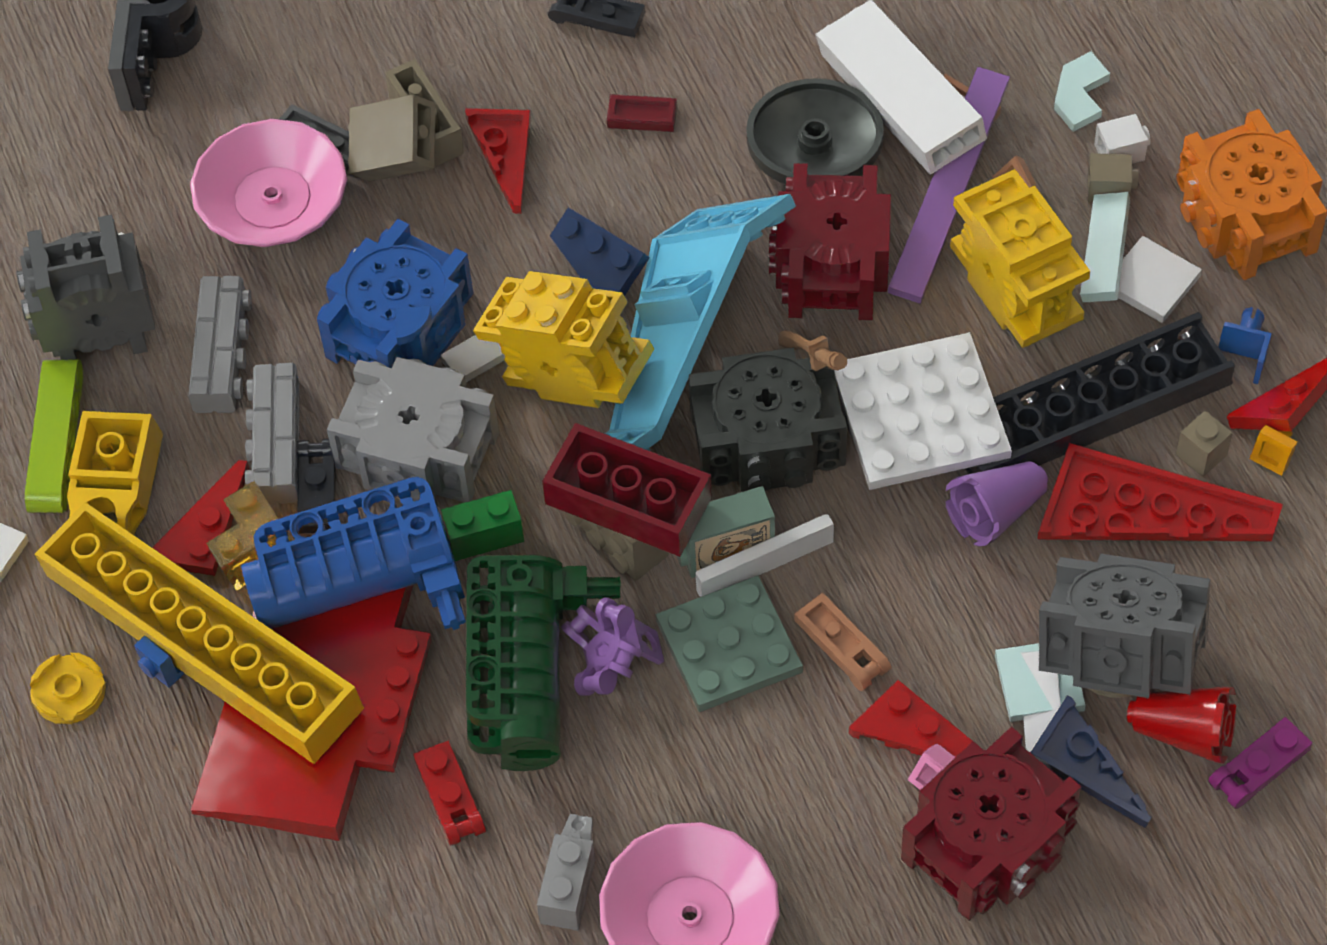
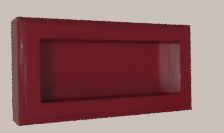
(641, 113)

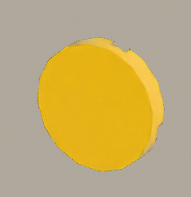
(67, 688)

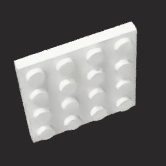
(921, 411)

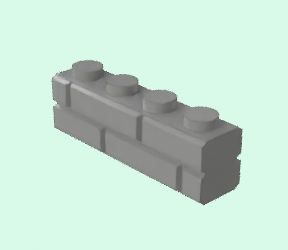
(218, 344)
(274, 431)

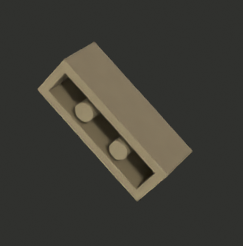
(410, 80)

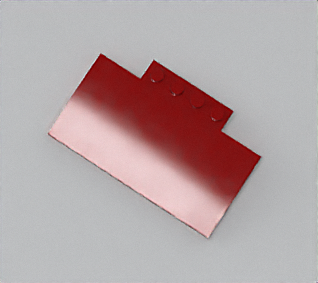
(268, 784)

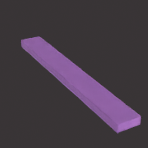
(937, 209)

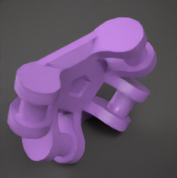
(610, 649)

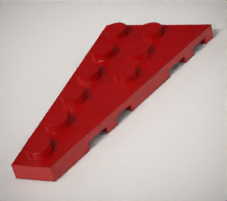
(1127, 500)

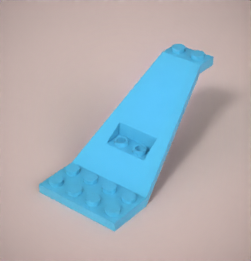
(678, 304)

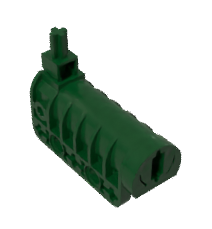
(522, 653)

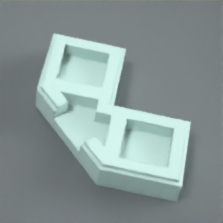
(1072, 99)

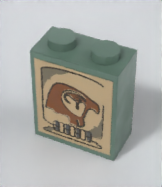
(729, 528)

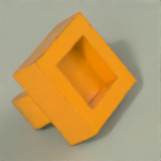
(1273, 449)

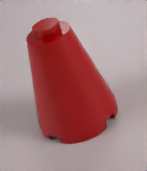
(1190, 722)

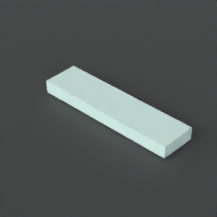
(1105, 246)

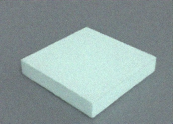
(1022, 690)

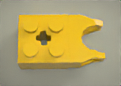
(115, 465)

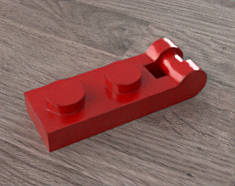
(448, 792)

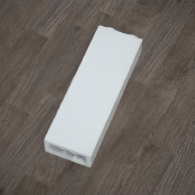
(903, 85)

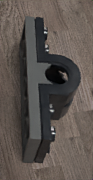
(140, 36)

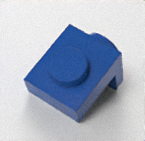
(156, 662)

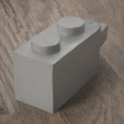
(567, 874)

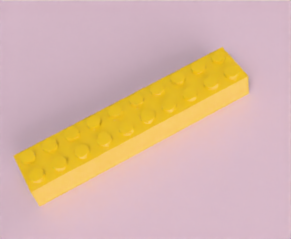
(201, 632)

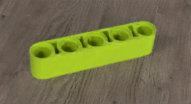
(53, 436)

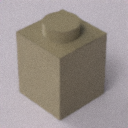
(1110, 174)
(1203, 443)

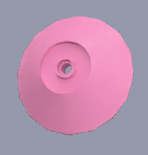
(264, 161)
(684, 872)

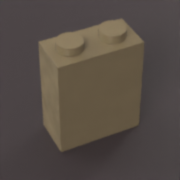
(391, 138)

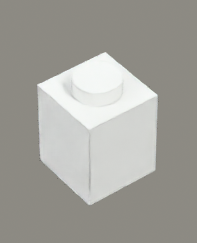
(1123, 137)

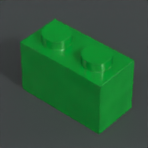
(483, 525)

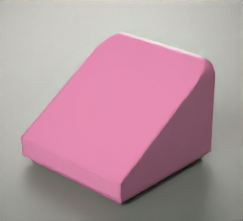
(929, 765)

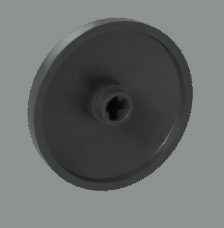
(815, 125)

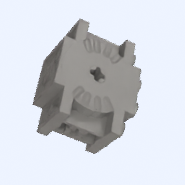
(414, 425)

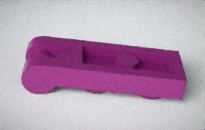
(1261, 762)

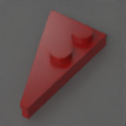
(908, 723)

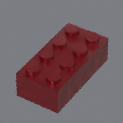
(627, 489)

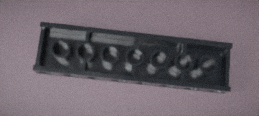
(1112, 394)

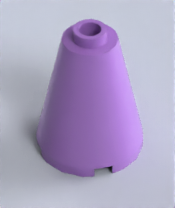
(994, 499)

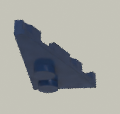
(1074, 751)

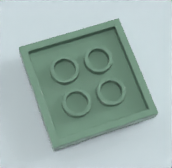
(728, 643)

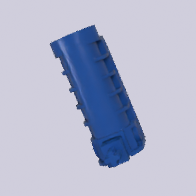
(355, 557)

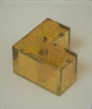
(237, 543)

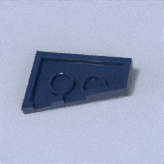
(597, 253)

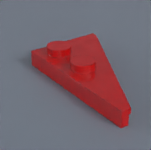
(504, 143)
(1284, 404)
(204, 521)

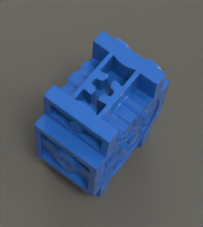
(388, 276)

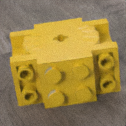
(1019, 258)
(564, 339)

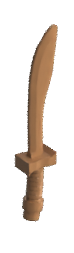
(817, 349)

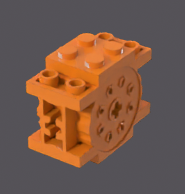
(1251, 194)

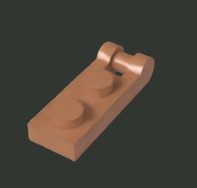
(842, 641)

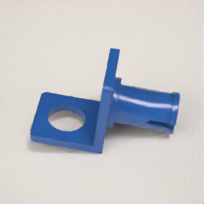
(1247, 339)

